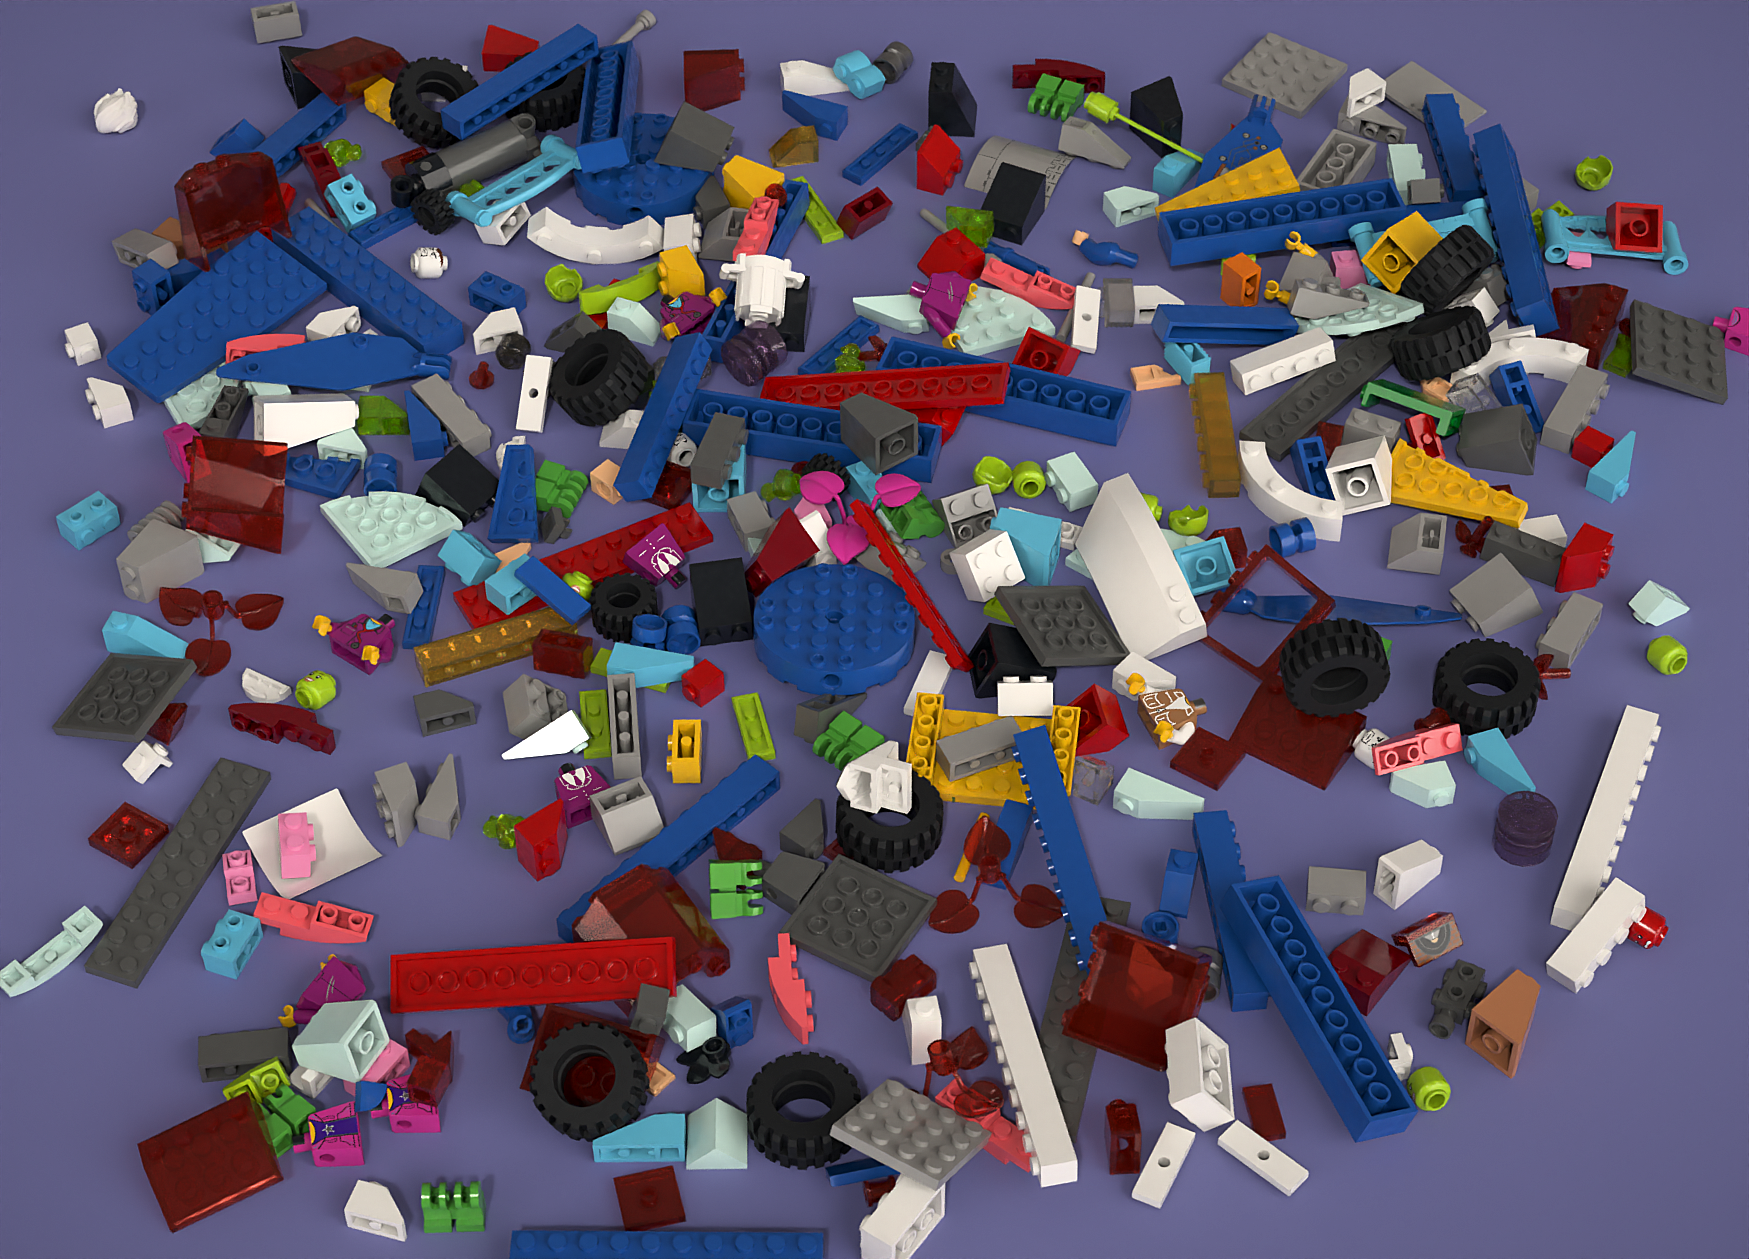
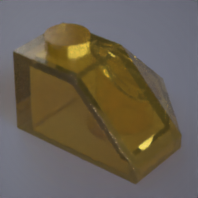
(795, 148)

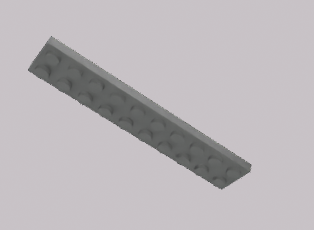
(1322, 392)
(177, 873)
(1067, 1059)

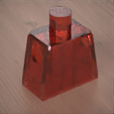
(1122, 1123)

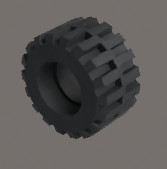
(618, 602)

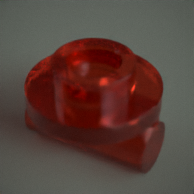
(776, 191)
(482, 377)

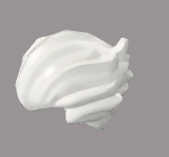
(116, 112)

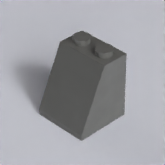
(695, 140)
(878, 432)
(1498, 440)

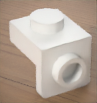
(145, 760)
(1400, 1055)

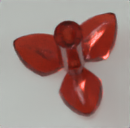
(879, 346)
(1474, 541)
(1543, 662)

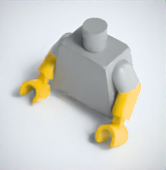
(1303, 264)

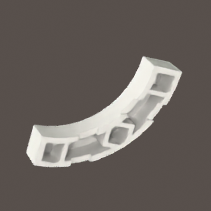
(593, 243)
(1538, 355)
(1282, 500)

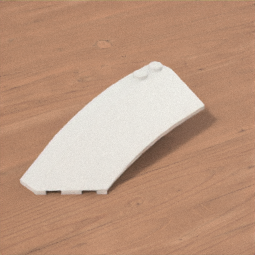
(1138, 573)

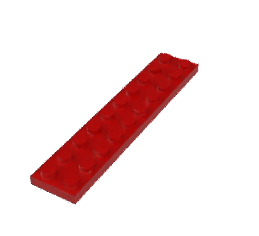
(899, 387)
(593, 558)
(531, 975)

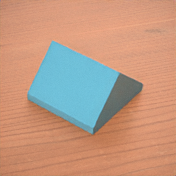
(1206, 565)

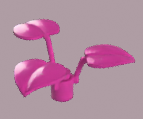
(849, 538)

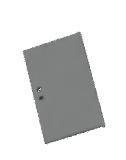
(1411, 84)

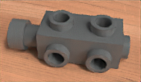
(1457, 997)

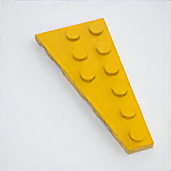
(1256, 179)
(1446, 489)

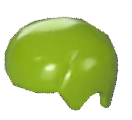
(1594, 173)
(563, 283)
(994, 473)
(1188, 521)

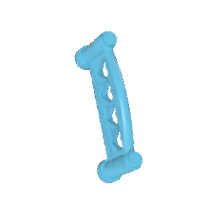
(553, 152)
(1473, 215)
(1561, 241)

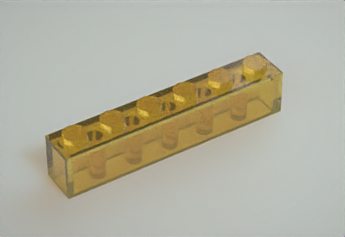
(1215, 436)
(485, 646)

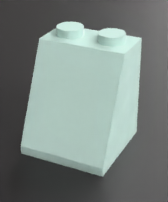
(342, 1039)

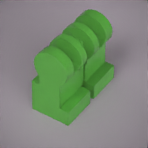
(1064, 97)
(559, 487)
(914, 518)
(846, 740)
(723, 878)
(288, 1117)
(466, 1207)

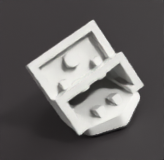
(877, 780)

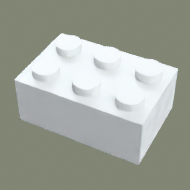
(1199, 1074)
(901, 1220)

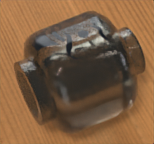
(512, 351)

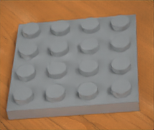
(1286, 73)
(911, 1134)

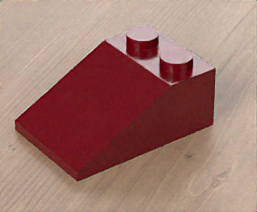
(1368, 968)

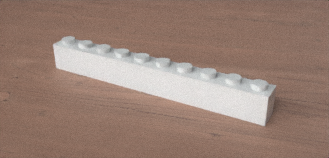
(1606, 817)
(1023, 1066)

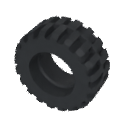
(427, 76)
(556, 104)
(1448, 269)
(1440, 343)
(598, 377)
(1487, 664)
(1334, 667)
(896, 846)
(563, 1054)
(793, 1079)

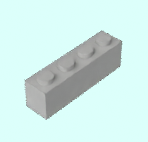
(1575, 408)
(454, 416)
(624, 726)

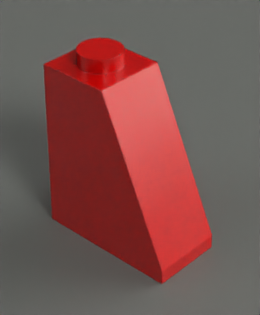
(503, 46)

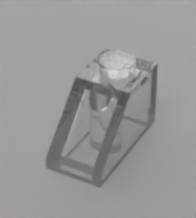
(1472, 394)
(1092, 778)

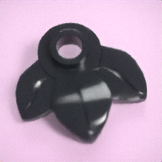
(706, 1060)

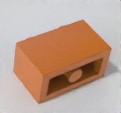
(1240, 281)

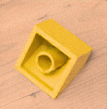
(679, 273)

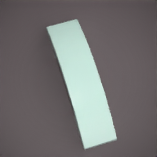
(53, 956)

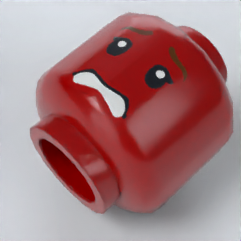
(1648, 930)

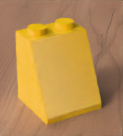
(747, 180)
(1400, 250)

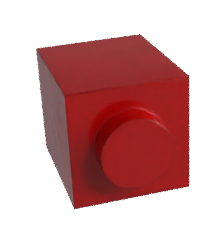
(1591, 446)
(702, 683)

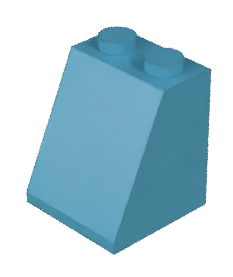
(715, 500)
(1034, 540)

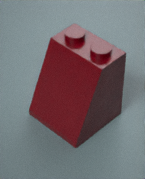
(780, 552)

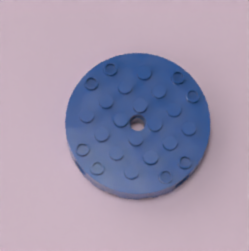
(641, 185)
(834, 629)

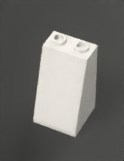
(302, 416)

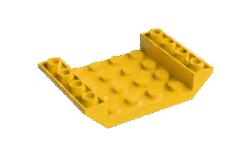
(995, 784)

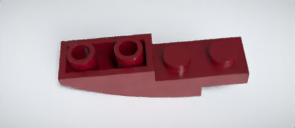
(1029, 74)
(321, 169)
(278, 721)

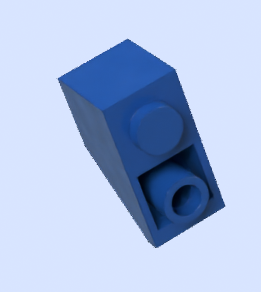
(734, 1021)

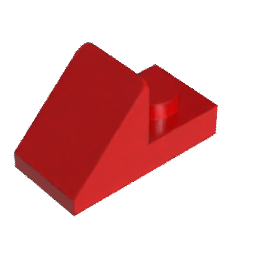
(1424, 435)

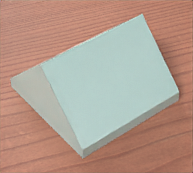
(717, 1137)

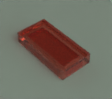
(1264, 1112)

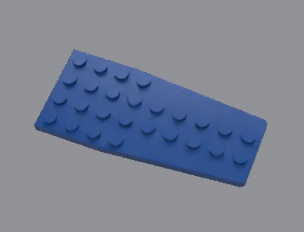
(241, 297)

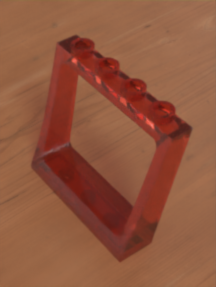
(1319, 612)

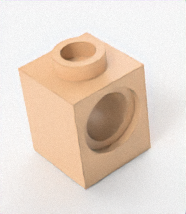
(603, 479)

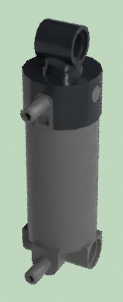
(468, 159)

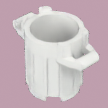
(761, 286)

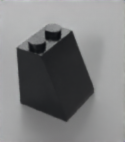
(298, 84)
(950, 101)
(1160, 111)
(1016, 202)
(796, 317)
(460, 486)
(721, 601)
(1002, 653)

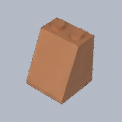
(1503, 1022)

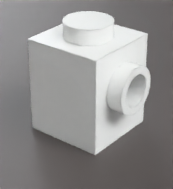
(82, 344)

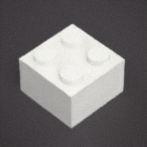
(986, 564)

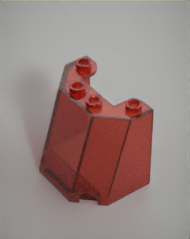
(228, 201)
(237, 490)
(653, 906)
(1136, 993)

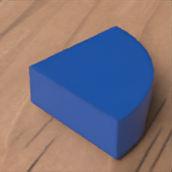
(368, 1095)

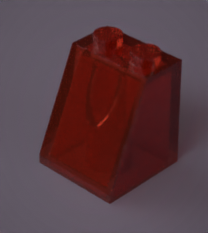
(713, 78)

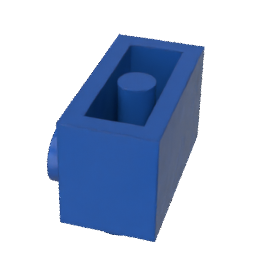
(152, 286)
(494, 293)

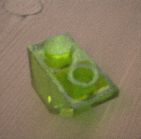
(973, 223)
(381, 417)

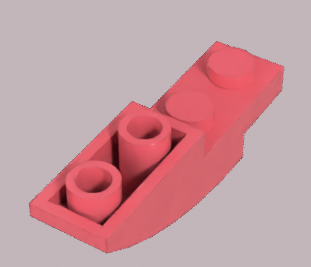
(757, 227)
(1037, 290)
(253, 344)
(1416, 747)
(318, 924)
(789, 991)
(1005, 1140)

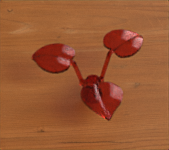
(212, 655)
(988, 847)
(967, 1053)

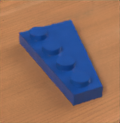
(320, 476)
(515, 502)

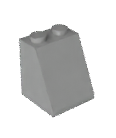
(158, 559)
(1495, 597)

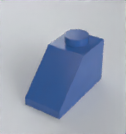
(238, 139)
(1179, 883)

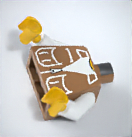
(1166, 712)

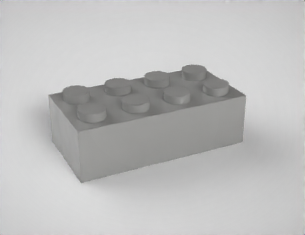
(1338, 162)

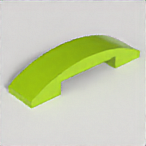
(635, 288)

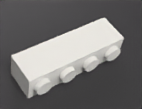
(1282, 360)
(1596, 936)

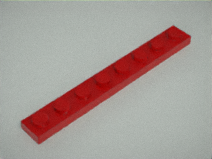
(905, 578)

